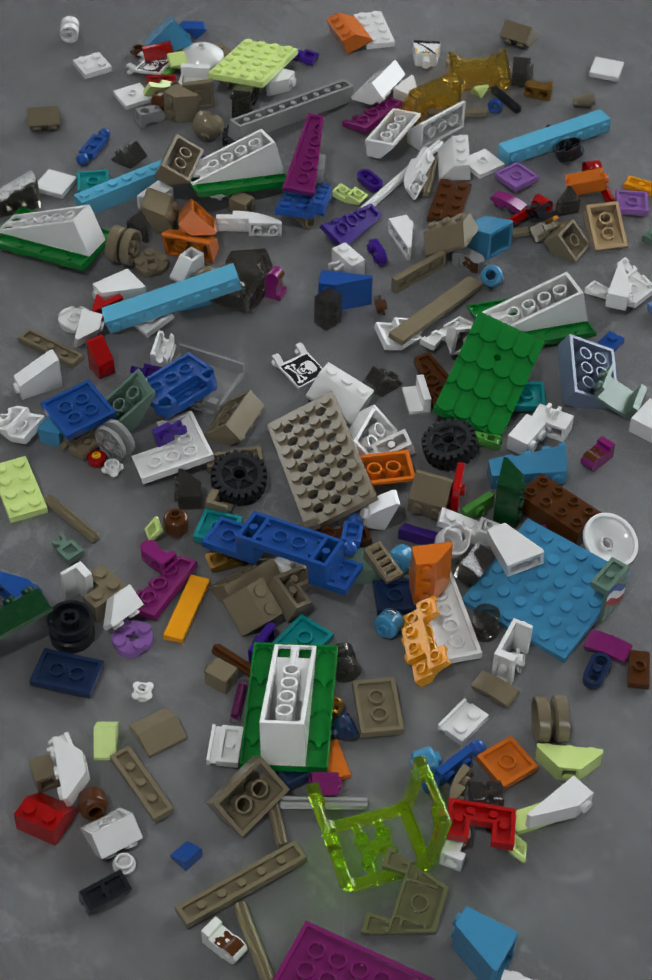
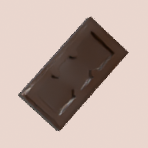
(638, 669)

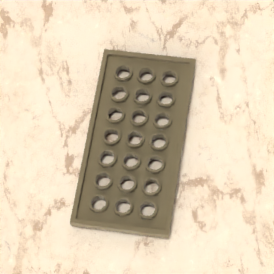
(337, 476)

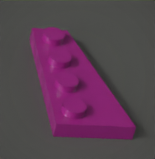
(372, 116)
(165, 587)

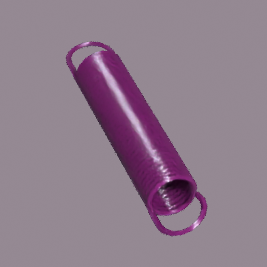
(238, 700)

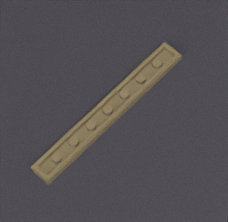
(435, 310)

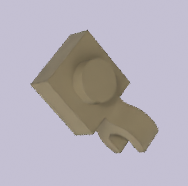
(541, 229)

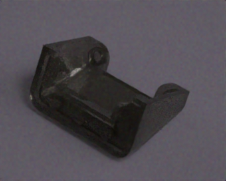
(252, 268)

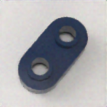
(595, 671)

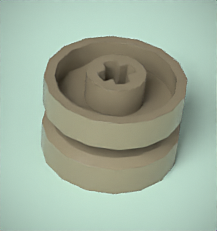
(123, 245)
(550, 719)

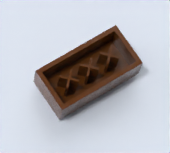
(557, 508)

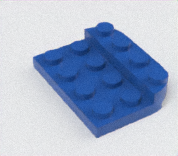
(303, 205)
(181, 385)

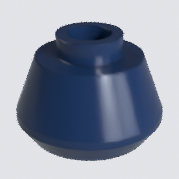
(344, 727)

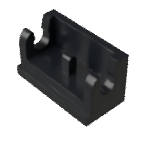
(538, 214)
(104, 891)

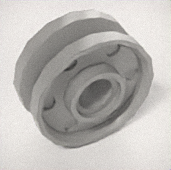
(114, 440)

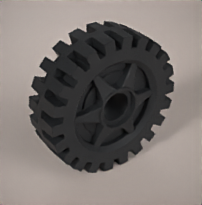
(449, 443)
(242, 465)

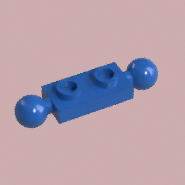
(93, 146)
(352, 534)
(448, 770)

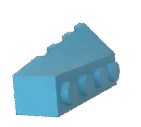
(548, 461)

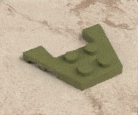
(417, 905)

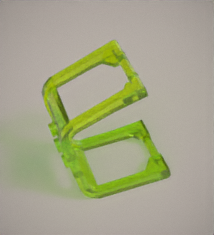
(425, 857)

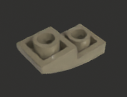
(497, 689)
(460, 783)

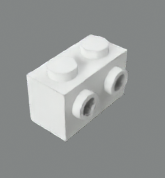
(526, 435)

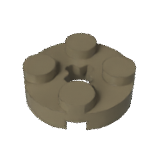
(151, 263)

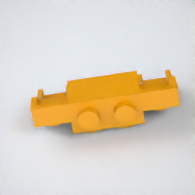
(420, 643)

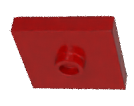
(458, 487)

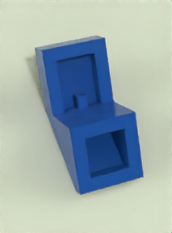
(195, 28)

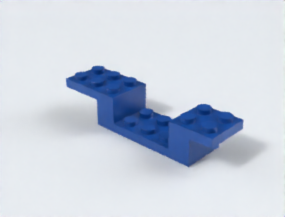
(290, 541)

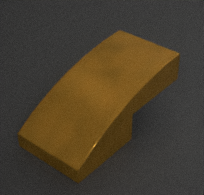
(222, 562)

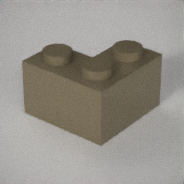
(105, 586)
(290, 591)

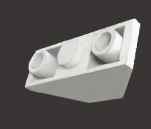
(70, 769)

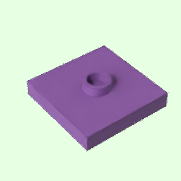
(516, 177)
(632, 202)

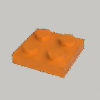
(507, 762)

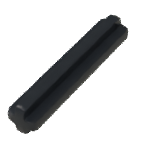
(506, 99)

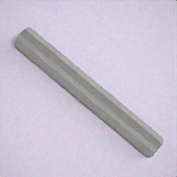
(331, 802)

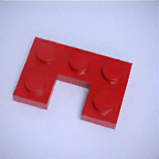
(497, 818)

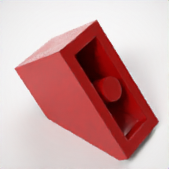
(100, 357)

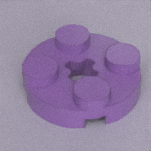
(132, 628)

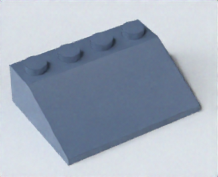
(579, 370)

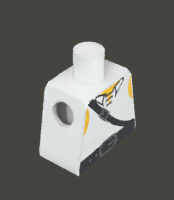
(426, 53)

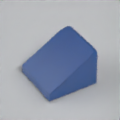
(187, 855)

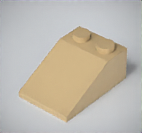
(605, 226)

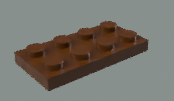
(449, 200)

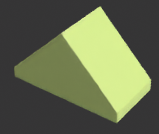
(105, 739)

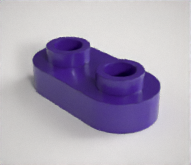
(369, 180)
(377, 251)

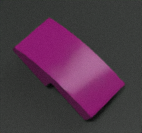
(504, 199)
(612, 646)

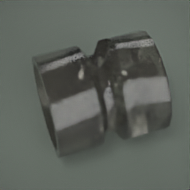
(486, 622)
(347, 664)
(486, 793)

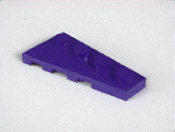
(351, 225)

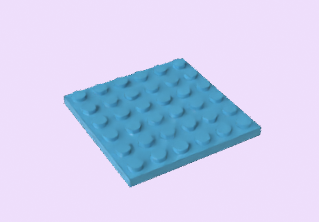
(548, 596)

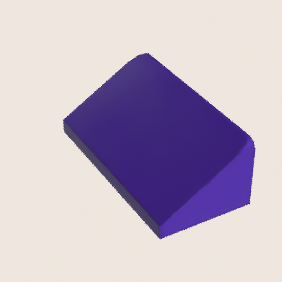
(416, 534)

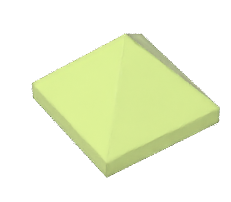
(480, 90)
(154, 529)
(519, 850)

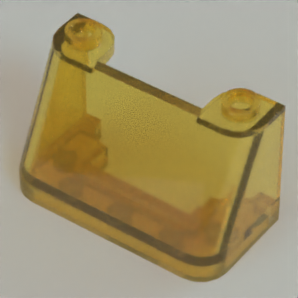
(481, 71)
(438, 93)

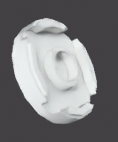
(69, 318)

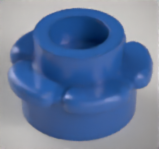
(492, 109)

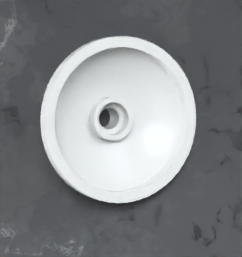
(203, 54)
(614, 534)

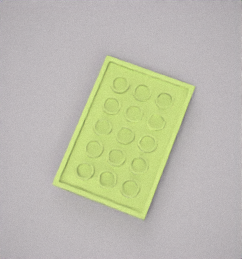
(253, 63)

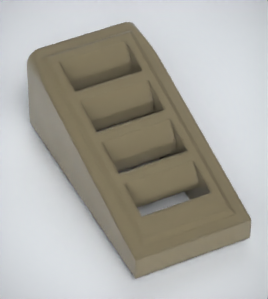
(377, 551)

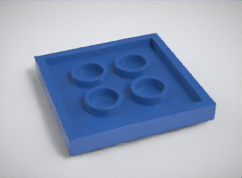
(78, 410)

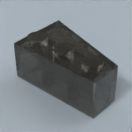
(242, 99)
(19, 193)

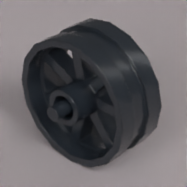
(569, 149)

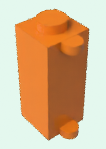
(588, 181)

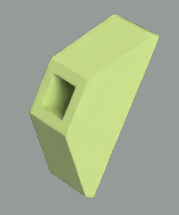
(568, 760)

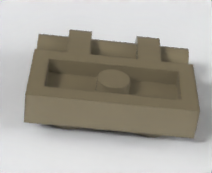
(82, 446)

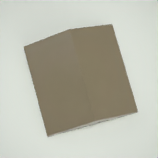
(158, 732)

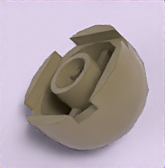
(207, 126)

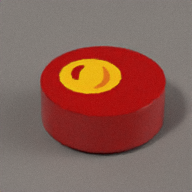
(96, 458)

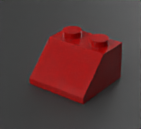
(44, 817)

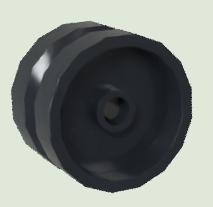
(71, 626)

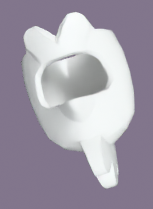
(455, 536)

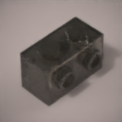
(521, 71)
(327, 308)
(474, 564)

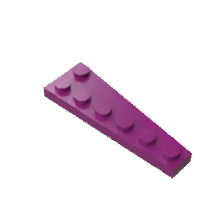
(304, 165)

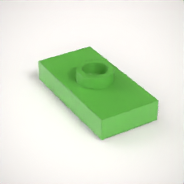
(479, 506)

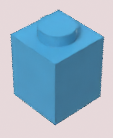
(49, 433)

